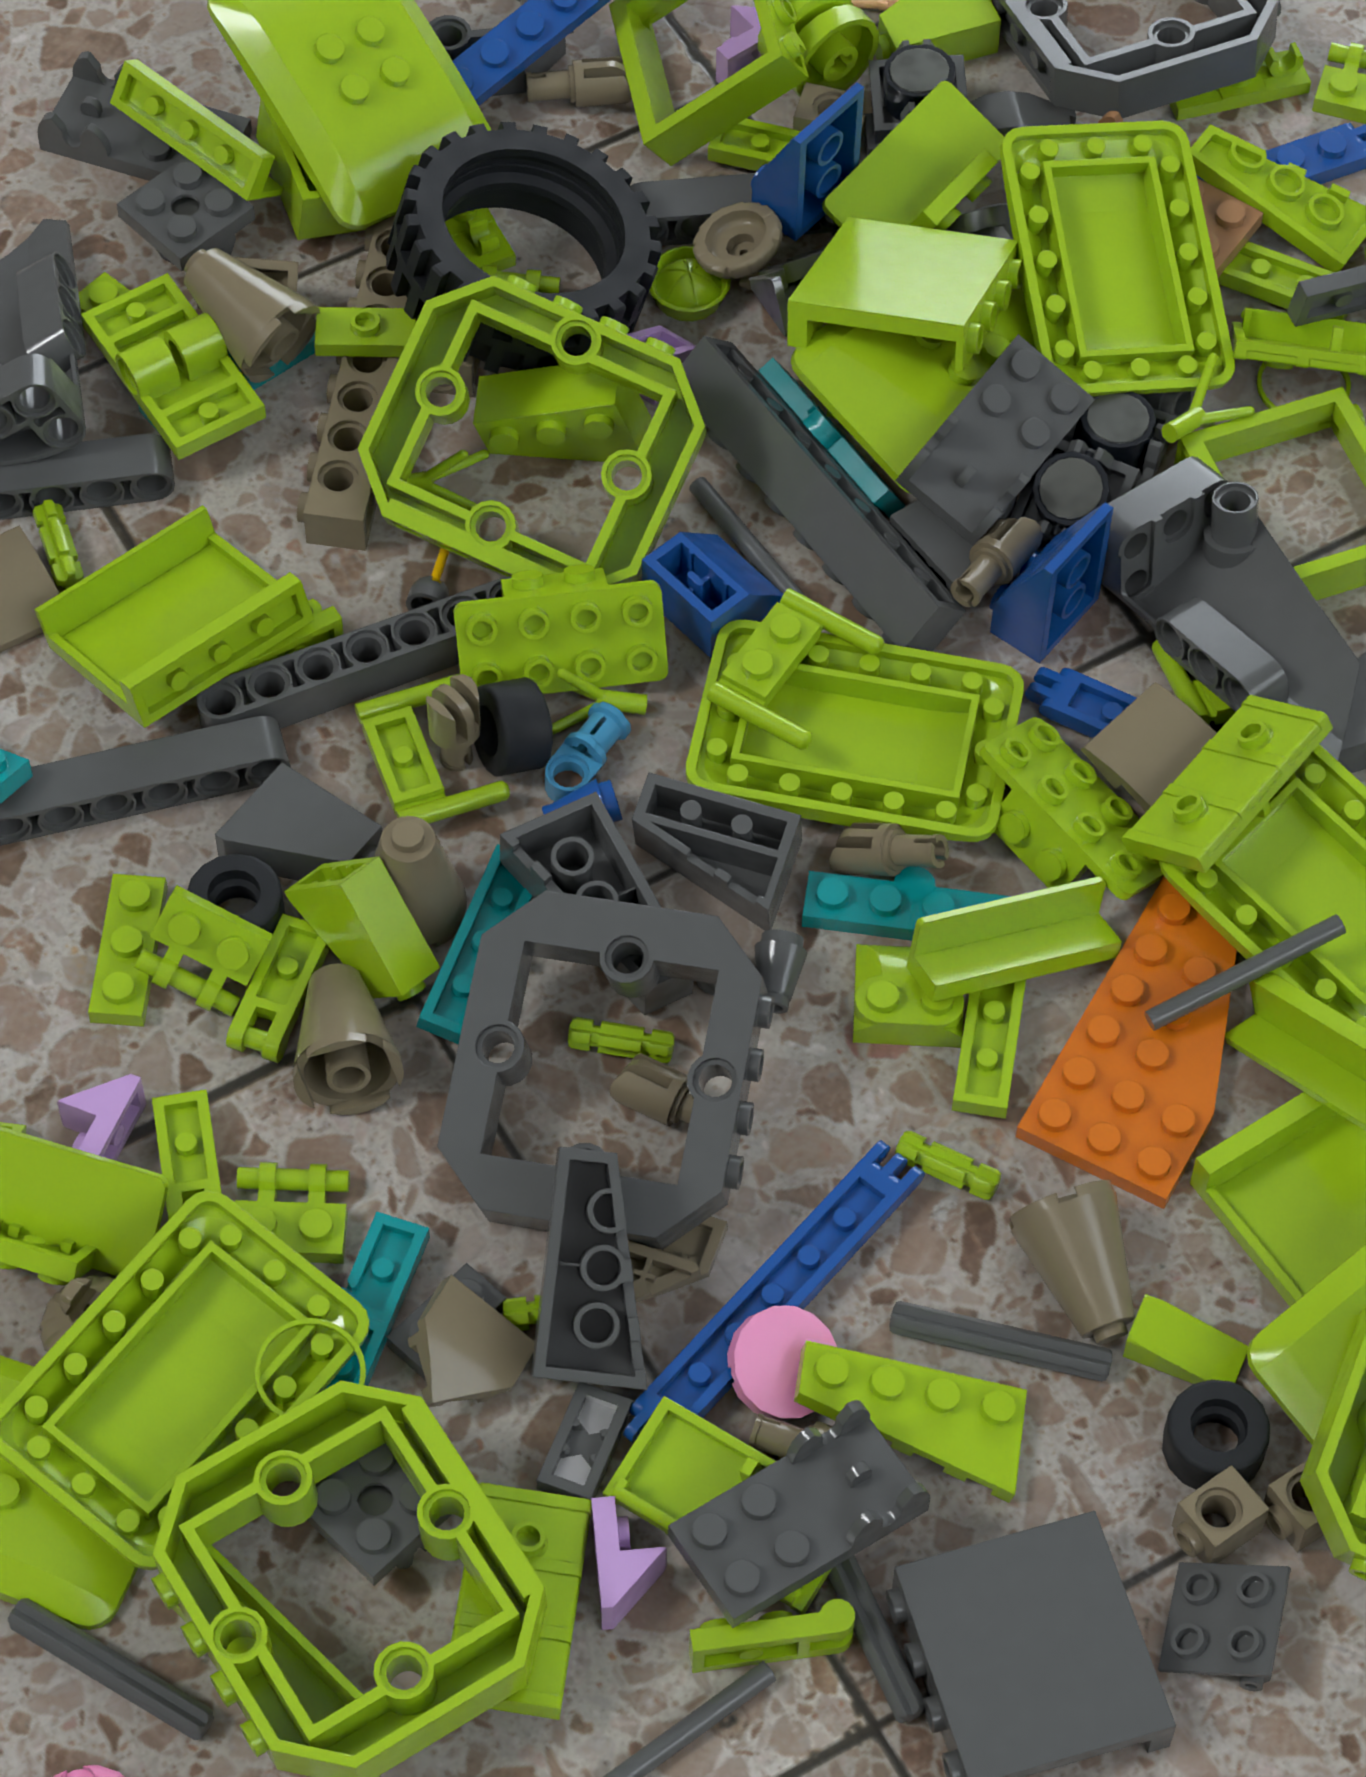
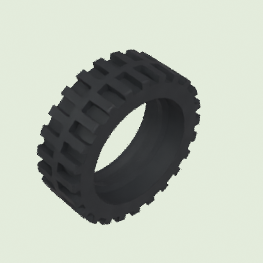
(533, 176)

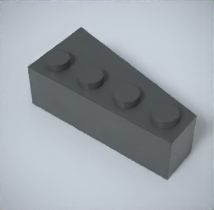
(585, 855)
(587, 1289)

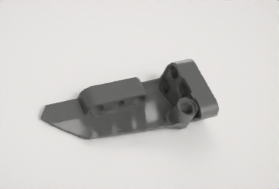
(40, 347)
(1225, 595)

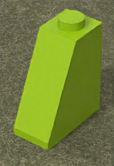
(952, 25)
(366, 925)

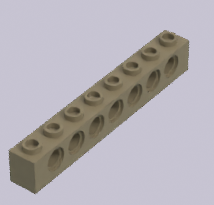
(340, 497)

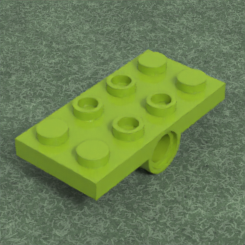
(174, 365)

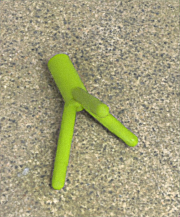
(1196, 416)
(452, 464)
(624, 701)

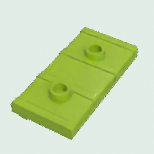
(1281, 345)
(1228, 783)
(683, 1465)
(554, 1540)

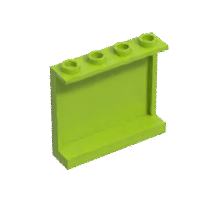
(907, 284)
(171, 618)
(1290, 1192)

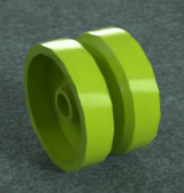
(837, 42)

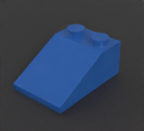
(812, 165)
(1053, 587)

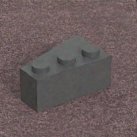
(720, 843)

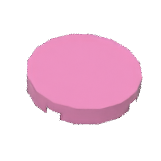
(767, 1358)

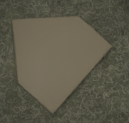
(678, 1264)
(467, 1347)

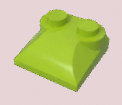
(895, 1008)

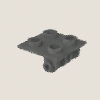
(1225, 1621)

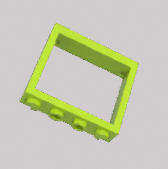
(682, 132)
(1285, 422)

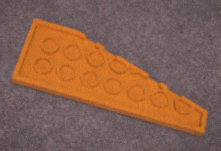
(1134, 1097)

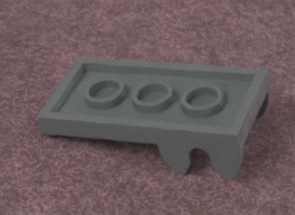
(99, 134)
(995, 440)
(799, 1515)

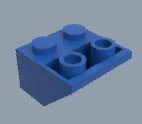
(707, 586)

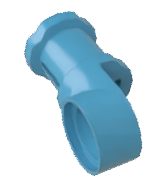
(586, 749)

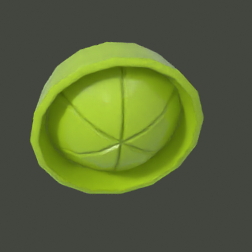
(685, 288)

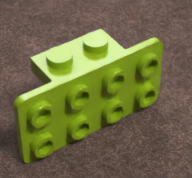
(922, 166)
(564, 623)
(1062, 813)
(72, 1209)

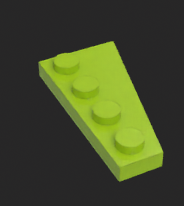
(1303, 212)
(940, 1415)

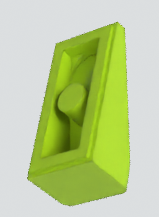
(1182, 1344)

